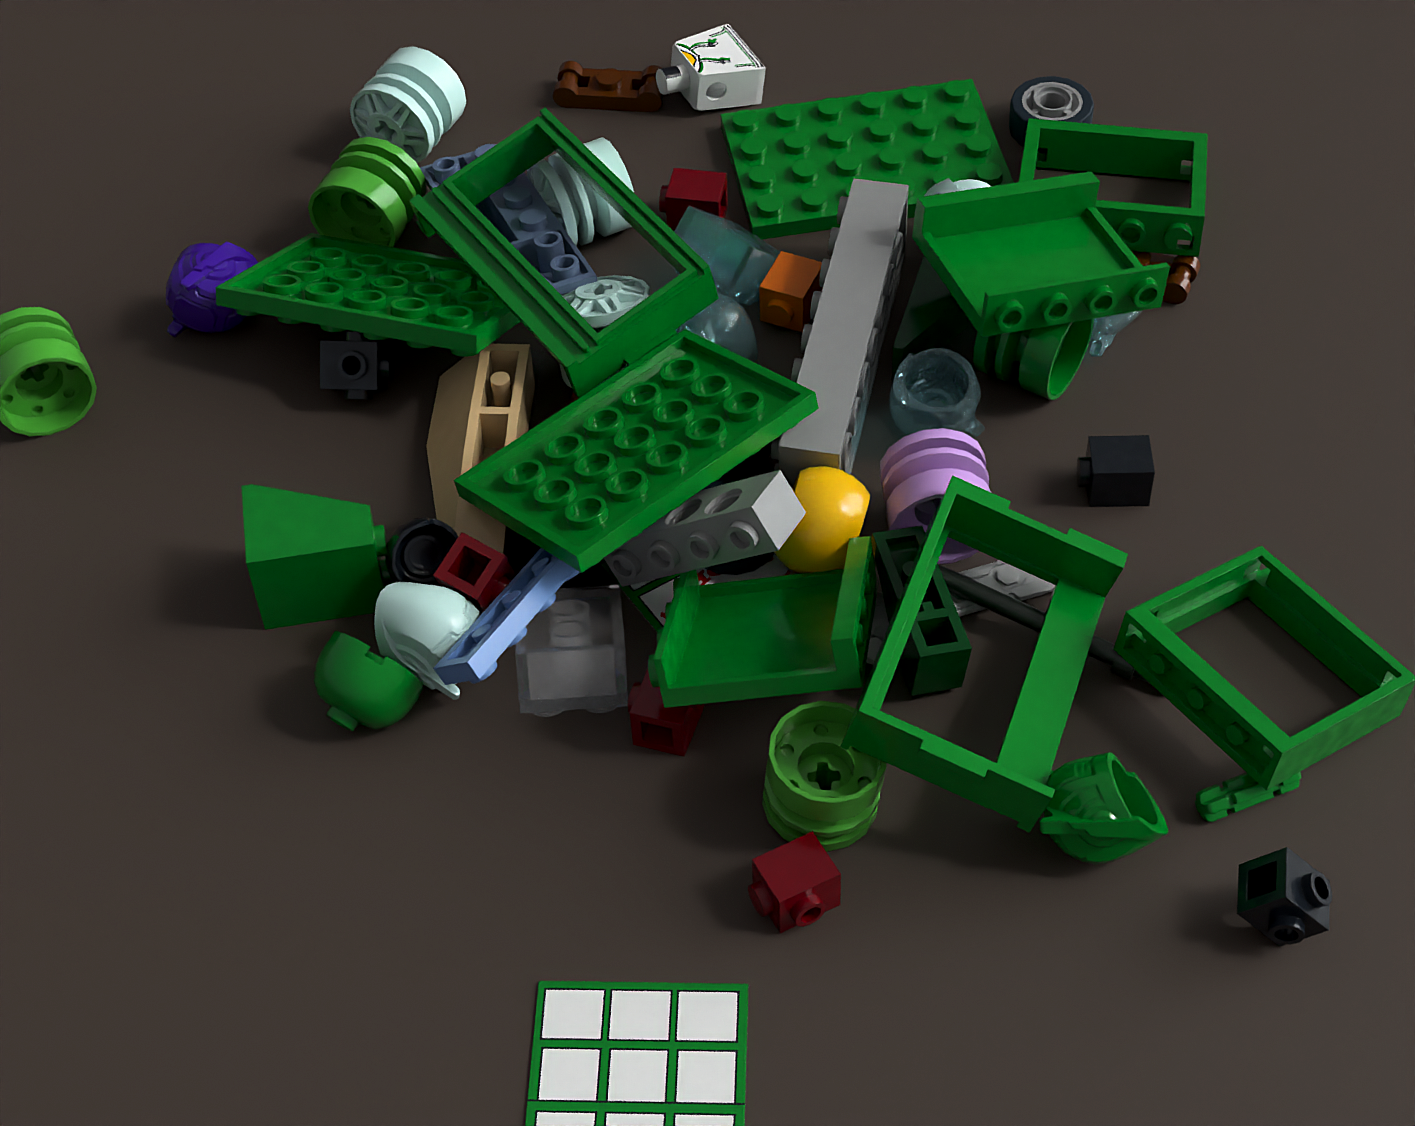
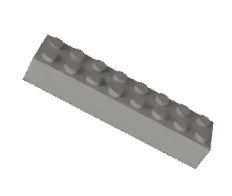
(847, 327)

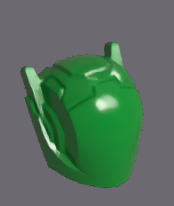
(1100, 810)

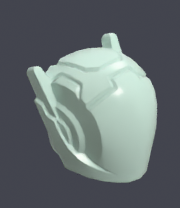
(419, 626)

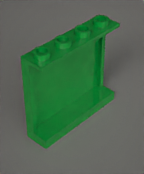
(1033, 255)
(767, 634)

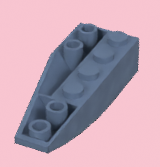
(525, 222)

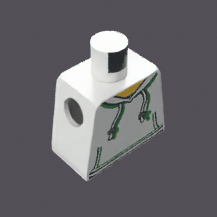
(713, 71)

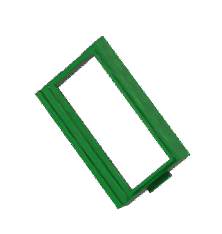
(570, 339)
(1082, 579)

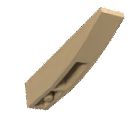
(476, 412)

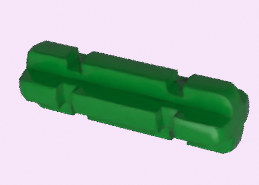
(1237, 795)

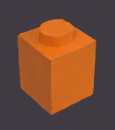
(789, 291)

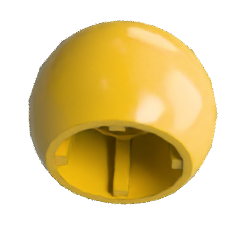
(834, 513)

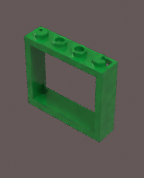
(1132, 153)
(1225, 715)

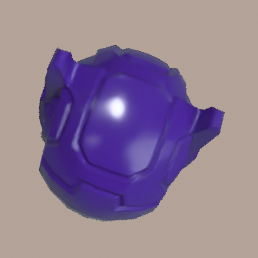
(194, 284)

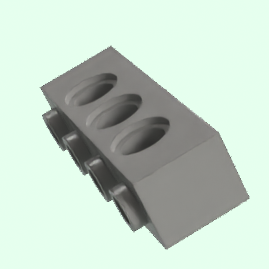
(712, 529)

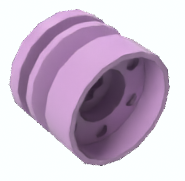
(917, 474)

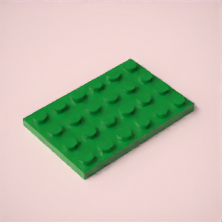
(804, 155)
(372, 292)
(635, 448)

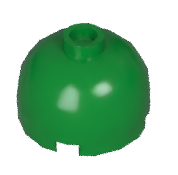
(363, 685)

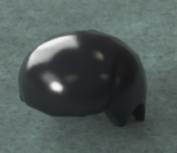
(418, 550)

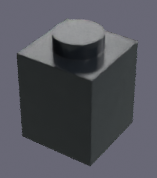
(1117, 471)

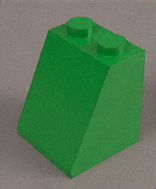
(311, 556)

